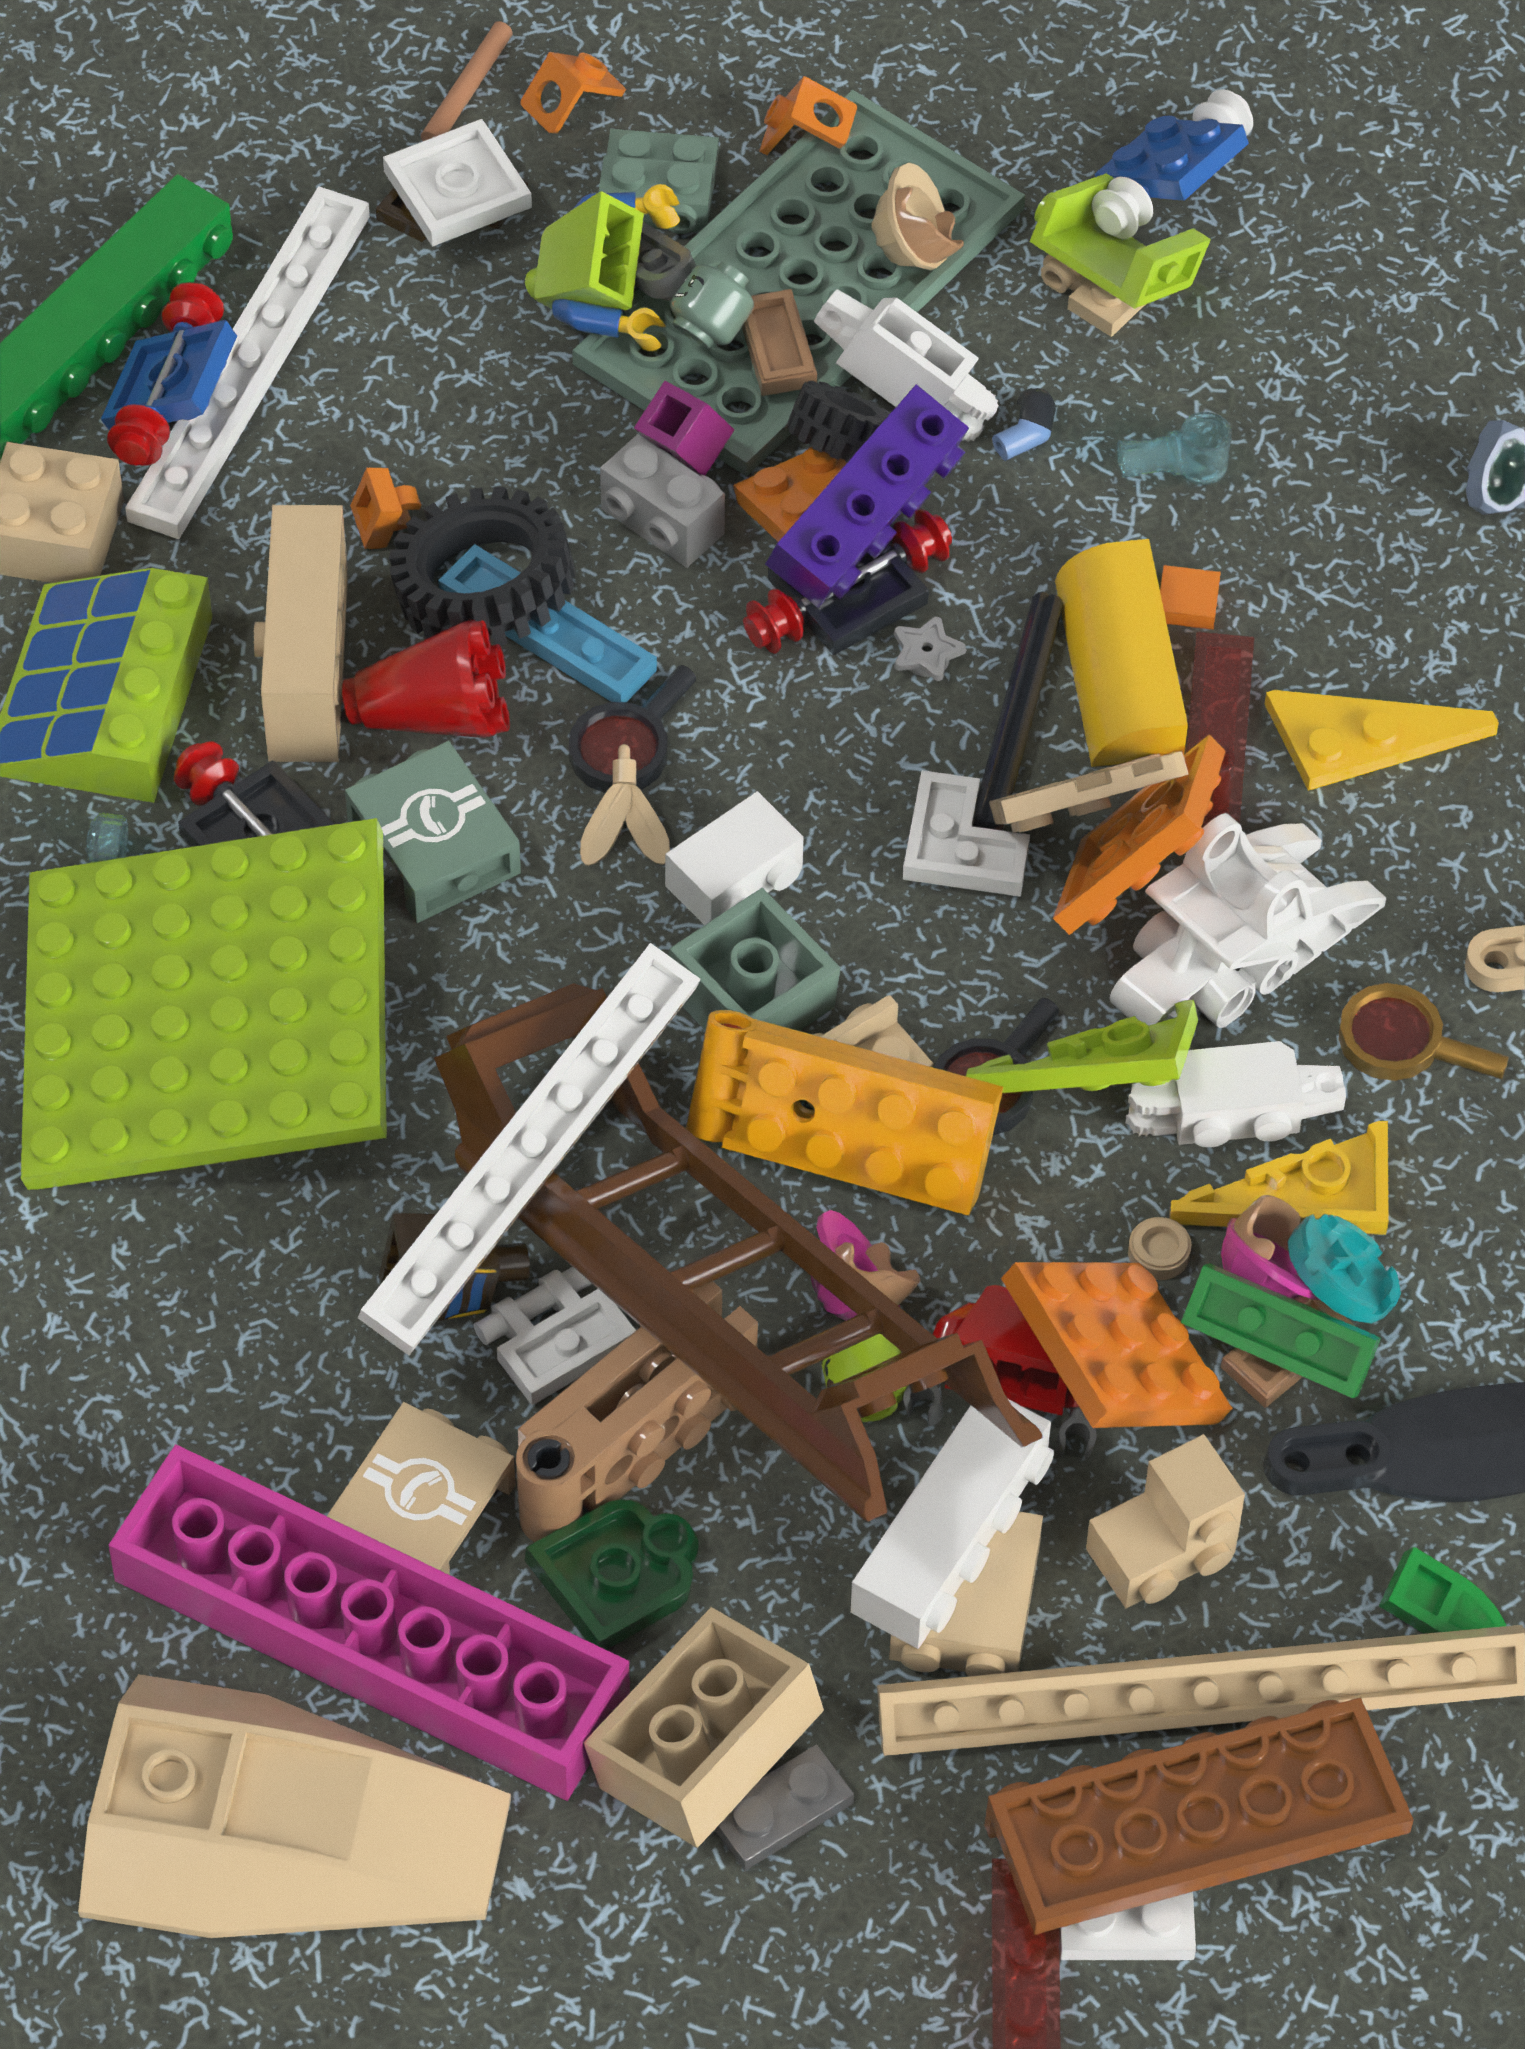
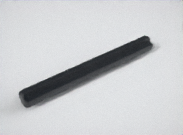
(1018, 706)

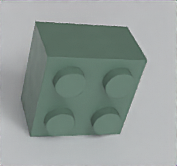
(758, 965)

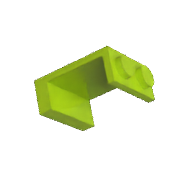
(1119, 266)

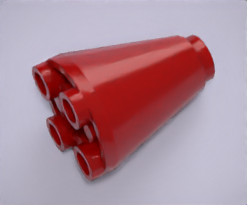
(434, 687)

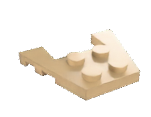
(1086, 792)

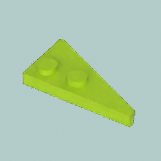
(1102, 1057)

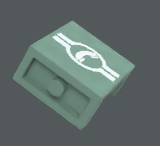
(437, 829)

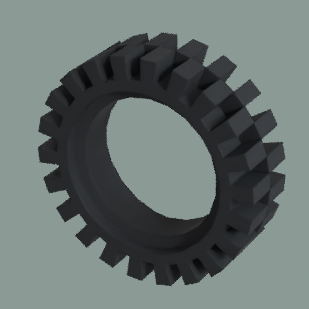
(479, 523)

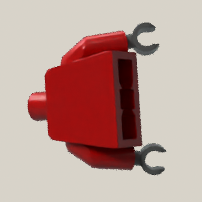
(1017, 1359)

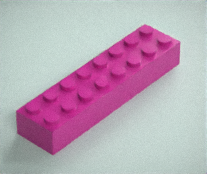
(369, 1620)

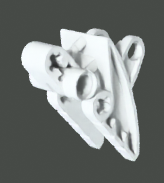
(1233, 908)

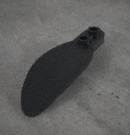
(1424, 1448)

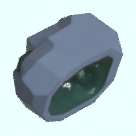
(1497, 469)

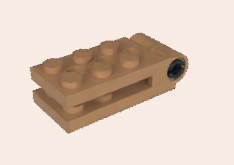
(615, 1427)

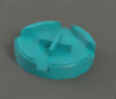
(1343, 1268)

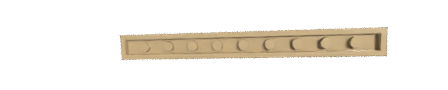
(1199, 1689)

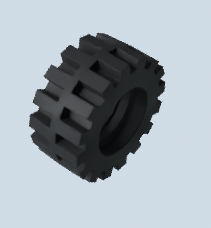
(834, 419)

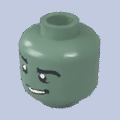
(712, 304)

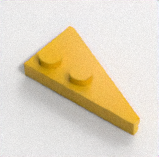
(1354, 736)
(1326, 1179)

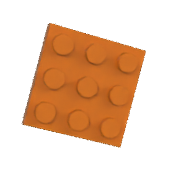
(1137, 837)
(1116, 1344)

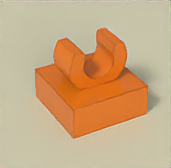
(381, 507)

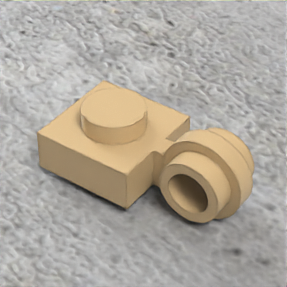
(1088, 299)

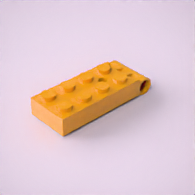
(872, 1116)

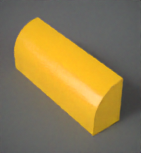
(1121, 653)

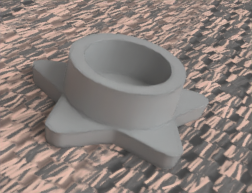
(926, 663)

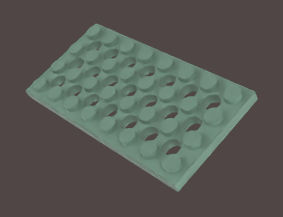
(797, 249)

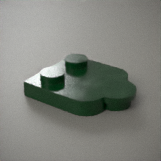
(617, 1569)

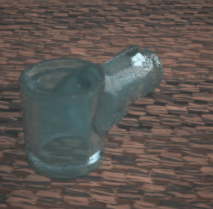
(1195, 452)

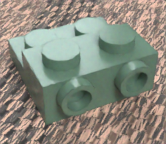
(679, 161)

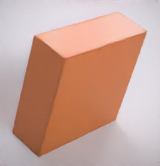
(1189, 596)

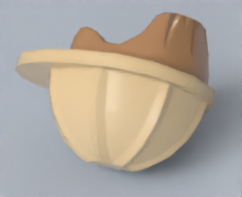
(913, 222)

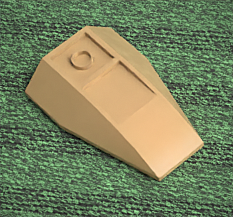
(275, 1821)

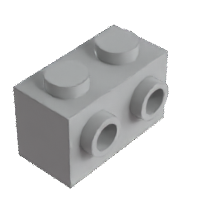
(663, 500)

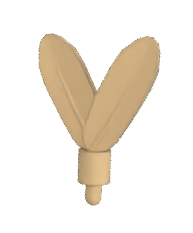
(622, 805)

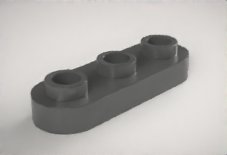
(661, 264)

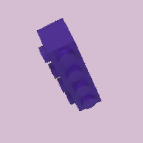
(867, 497)

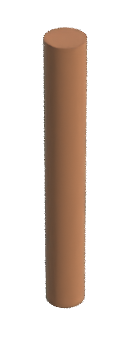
(468, 81)

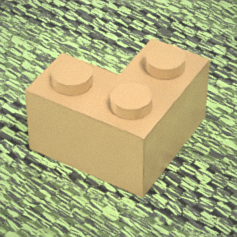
(1171, 1530)

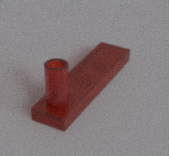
(1221, 709)

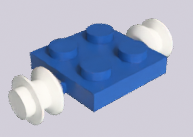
(1170, 161)

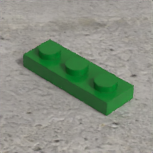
(1280, 1330)

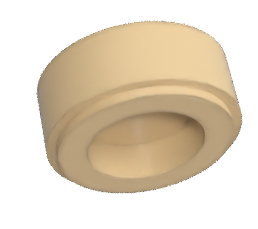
(1160, 1247)

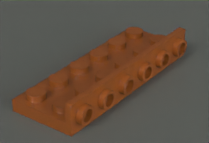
(1197, 1814)

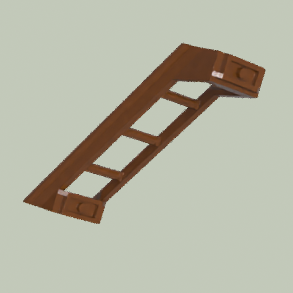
(817, 1433)

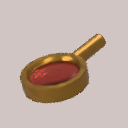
(1398, 1034)

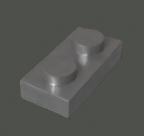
(784, 1807)

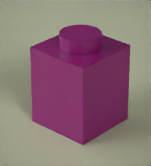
(684, 428)

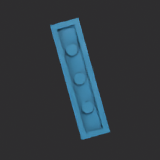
(569, 640)

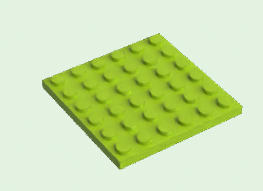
(205, 1005)

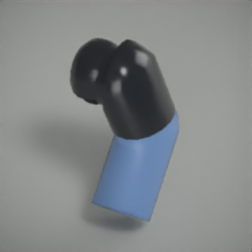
(1033, 426)

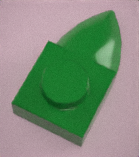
(1436, 1597)

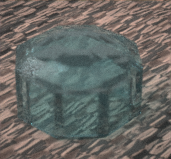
(107, 837)

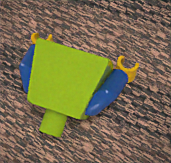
(592, 263)

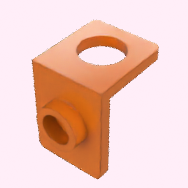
(573, 77)
(798, 110)

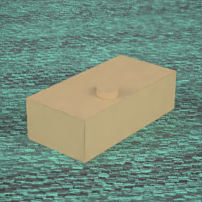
(304, 633)

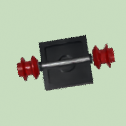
(877, 598)
(254, 807)

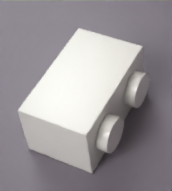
(734, 858)

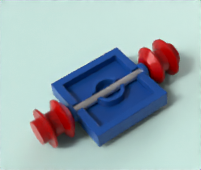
(169, 375)

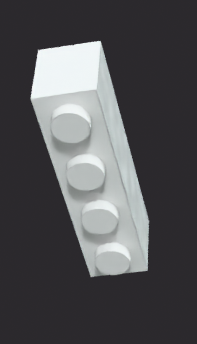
(946, 1527)

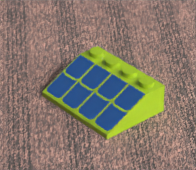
(104, 681)

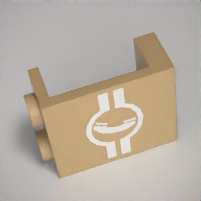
(424, 1486)

